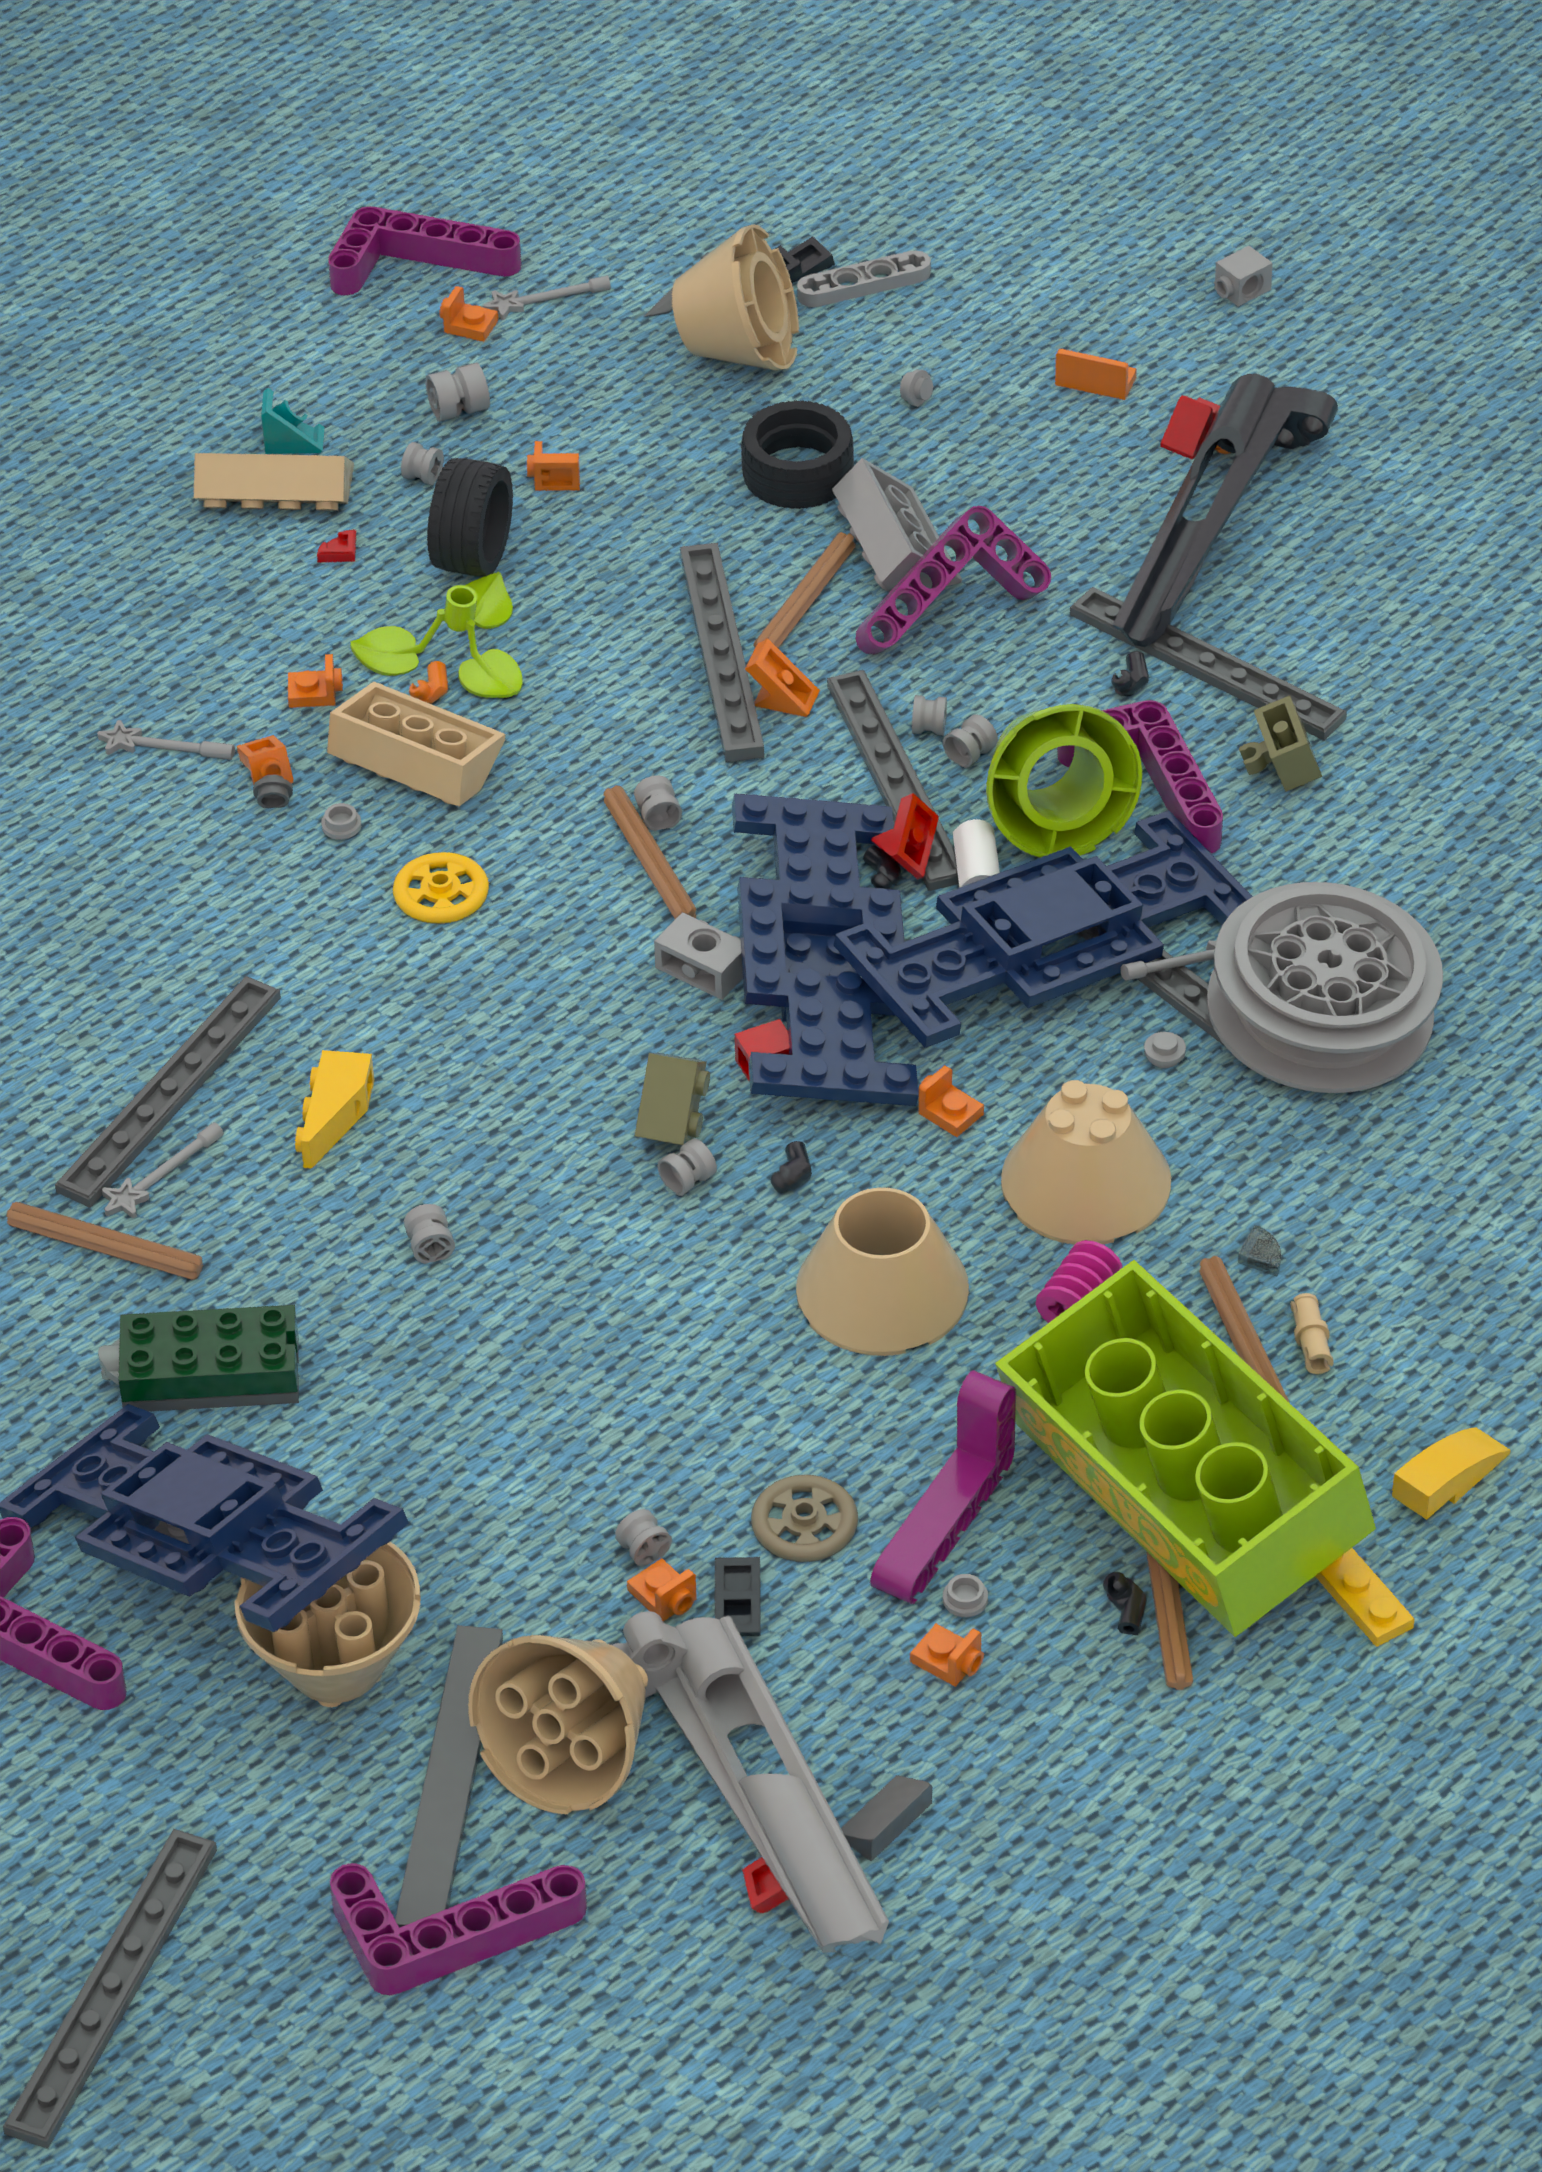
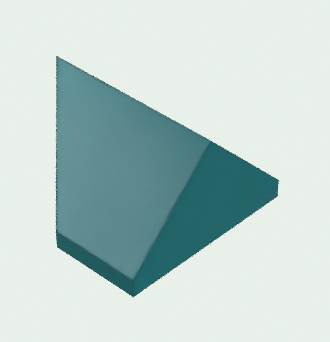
(285, 431)

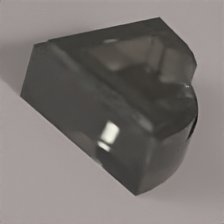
(1261, 1252)

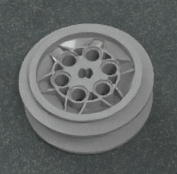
(1324, 987)

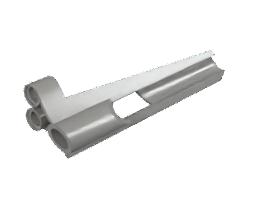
(716, 1687)

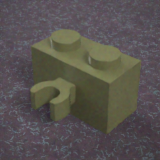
(1283, 744)
(672, 1098)

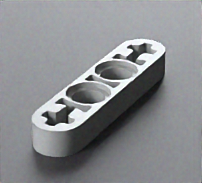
(815, 288)

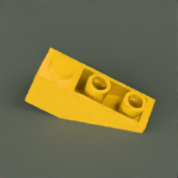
(338, 1100)

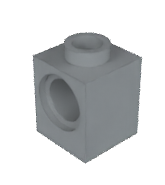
(1243, 276)

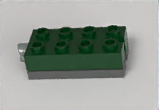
(205, 1358)

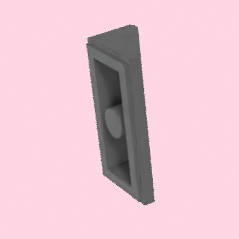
(887, 1815)

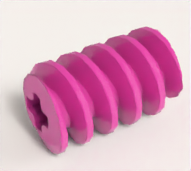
(1078, 1275)

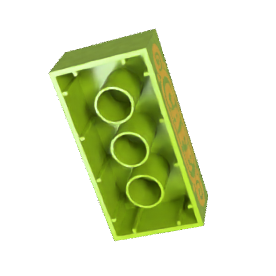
(1187, 1447)

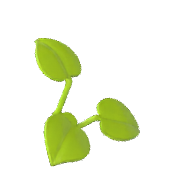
(478, 603)

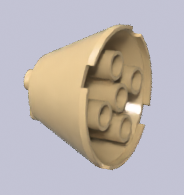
(1086, 1168)
(345, 1637)
(558, 1719)

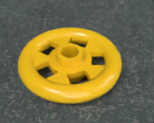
(443, 910)

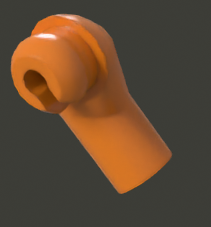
(436, 685)

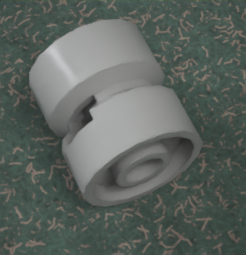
(457, 392)

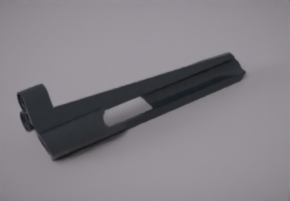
(1248, 424)

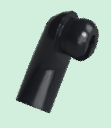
(887, 868)
(795, 1171)
(1128, 1600)

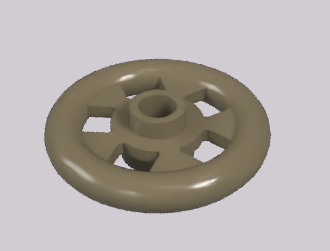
(807, 1546)

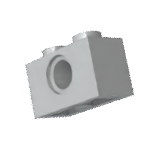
(700, 955)

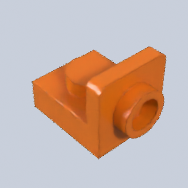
(466, 319)
(553, 470)
(315, 687)
(265, 758)
(946, 1104)
(664, 1589)
(948, 1654)

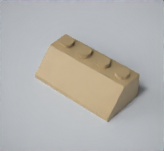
(272, 479)
(414, 743)

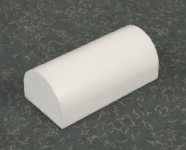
(975, 851)

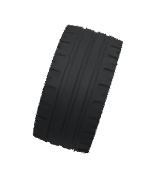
(791, 426)
(470, 517)

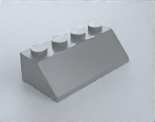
(886, 522)

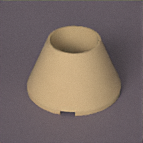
(738, 304)
(882, 1276)

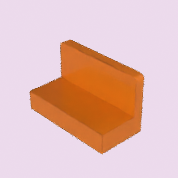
(1094, 374)

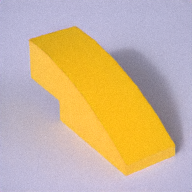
(1447, 1470)

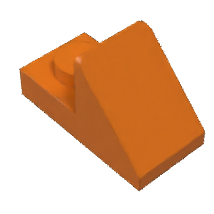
(782, 683)

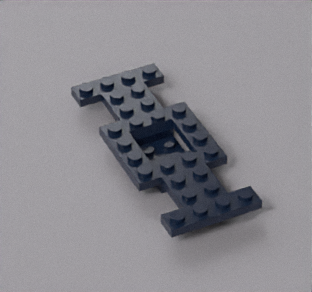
(1012, 914)
(792, 955)
(229, 1501)

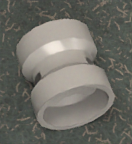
(974, 738)
(657, 803)
(686, 1167)
(429, 1233)

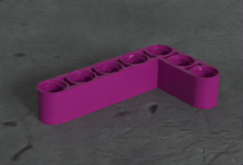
(419, 239)
(942, 570)
(1169, 767)
(951, 1502)
(44, 1647)
(451, 1930)

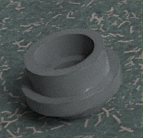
(272, 791)

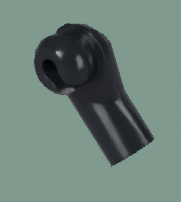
(1134, 678)

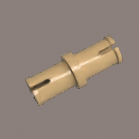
(1311, 1333)

